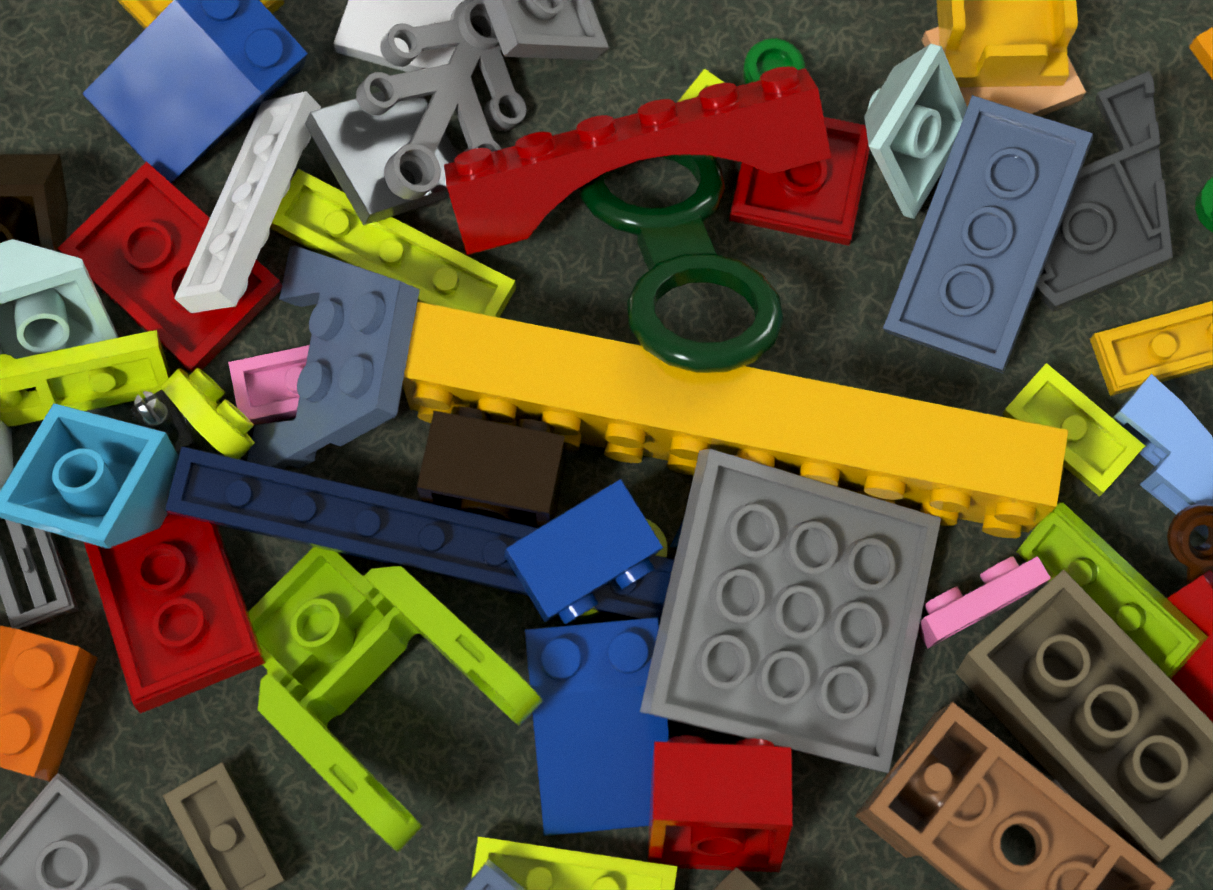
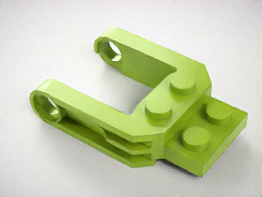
(331, 637)

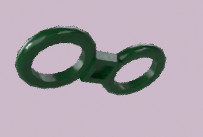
(680, 254)

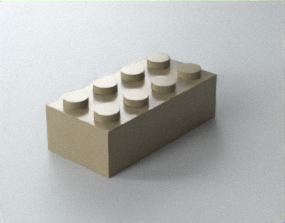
(1098, 716)

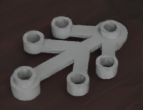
(450, 89)

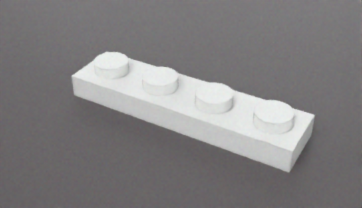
(247, 205)

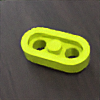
(219, 423)

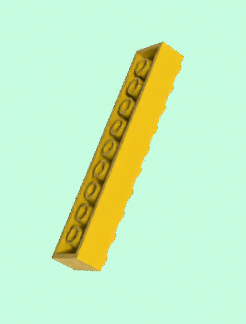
(638, 406)

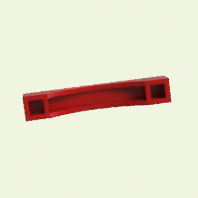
(762, 123)

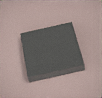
(361, 144)

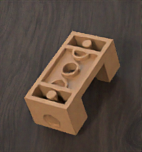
(961, 792)

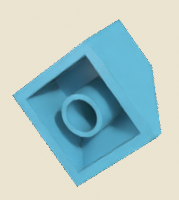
(91, 478)

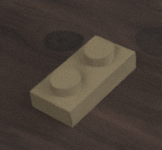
(224, 833)

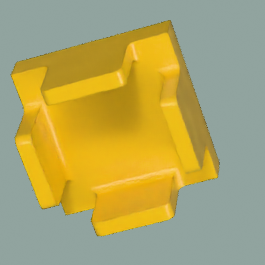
(1007, 41)

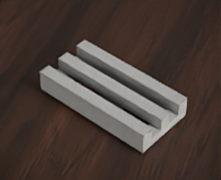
(43, 611)

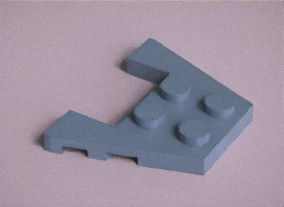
(352, 359)

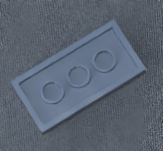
(988, 233)

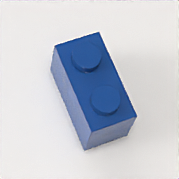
(583, 552)

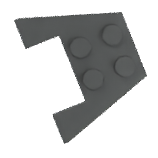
(1118, 208)

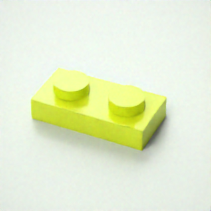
(1095, 443)

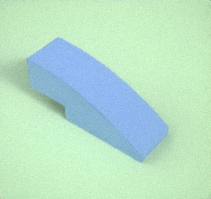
(1173, 444)

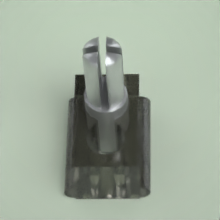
(161, 414)

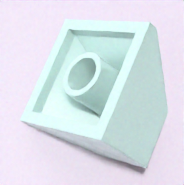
(915, 125)
(47, 302)

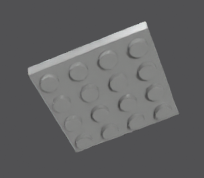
(791, 612)

